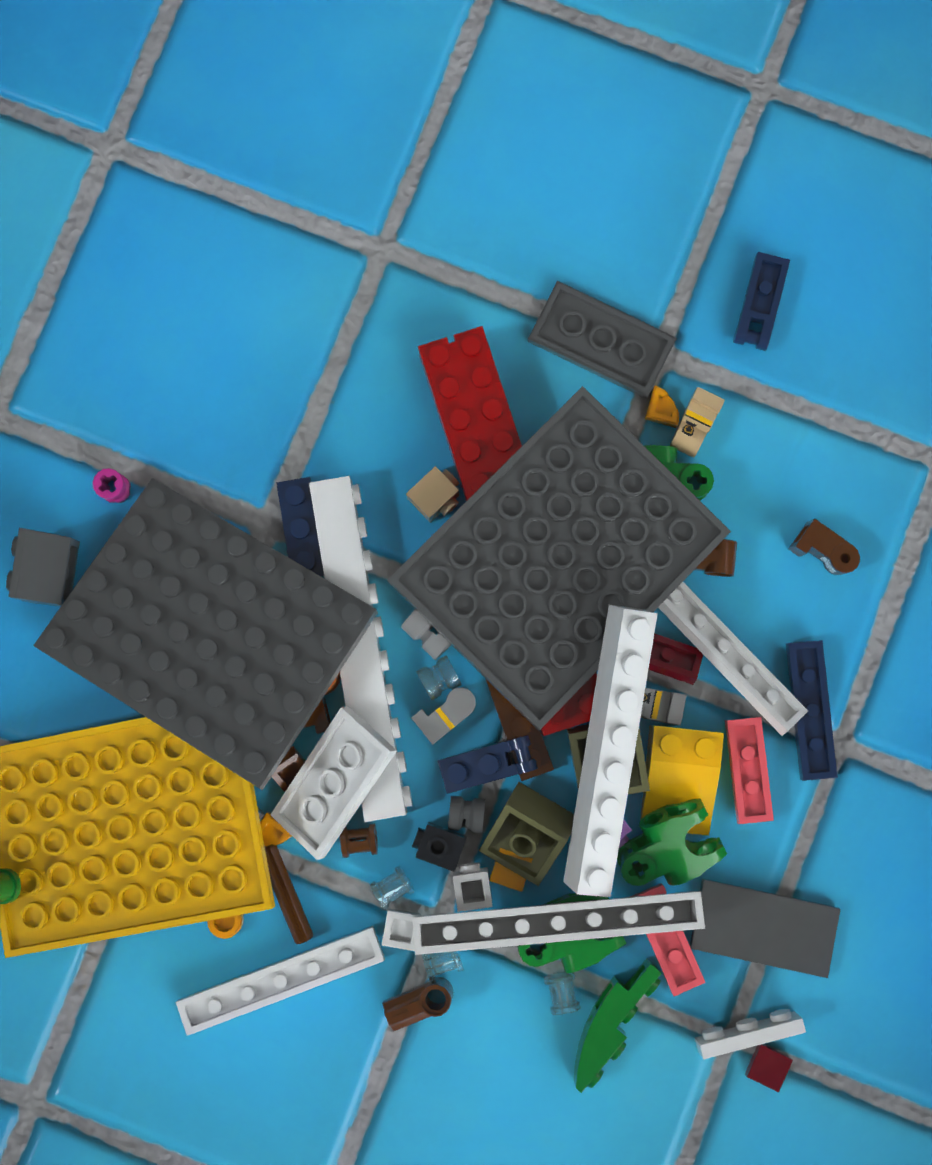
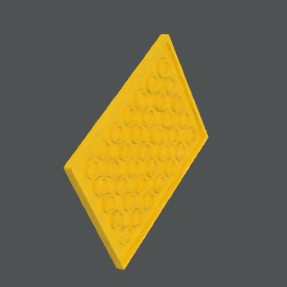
(123, 837)

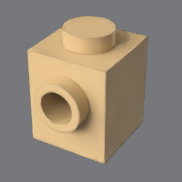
(435, 494)

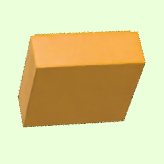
(505, 876)

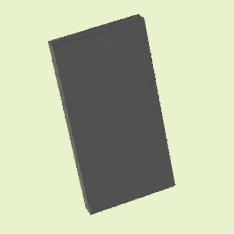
(601, 339)
(766, 928)

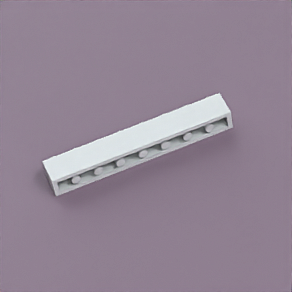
(609, 750)
(558, 922)

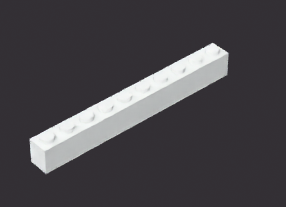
(363, 673)

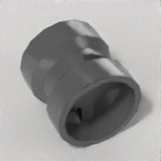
(466, 814)

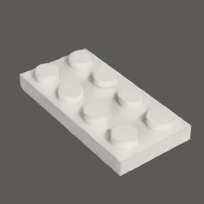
(333, 782)

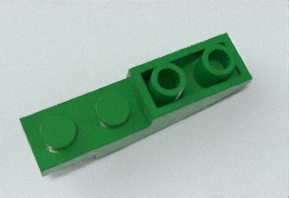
(601, 1035)

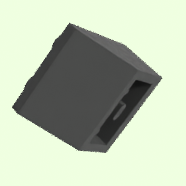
(42, 567)

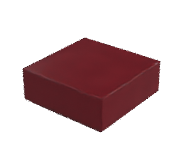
(768, 1067)

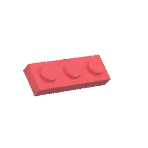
(749, 770)
(674, 955)

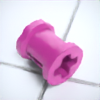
(101, 486)

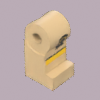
(696, 421)

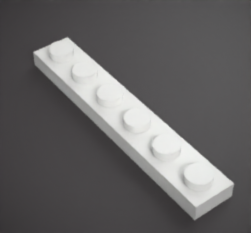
(733, 659)
(280, 980)

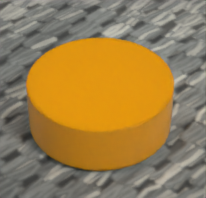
(226, 927)

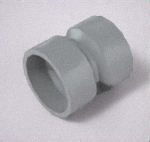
(419, 628)

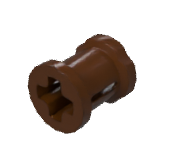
(369, 842)

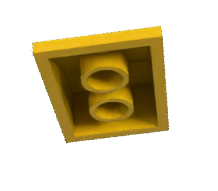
(682, 768)

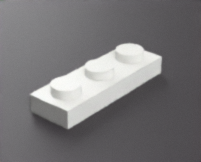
(749, 1033)

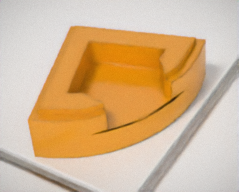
(662, 408)
(272, 831)

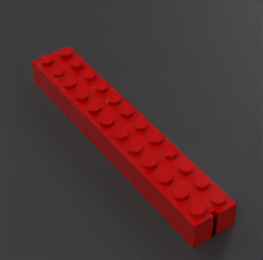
(481, 442)

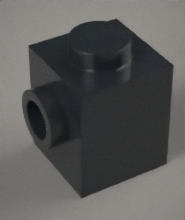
(439, 846)

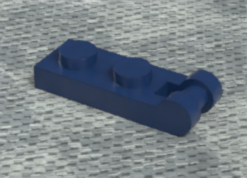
(762, 300)
(486, 764)

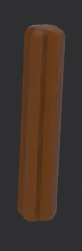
(287, 897)

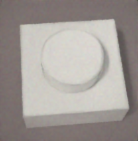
(399, 930)

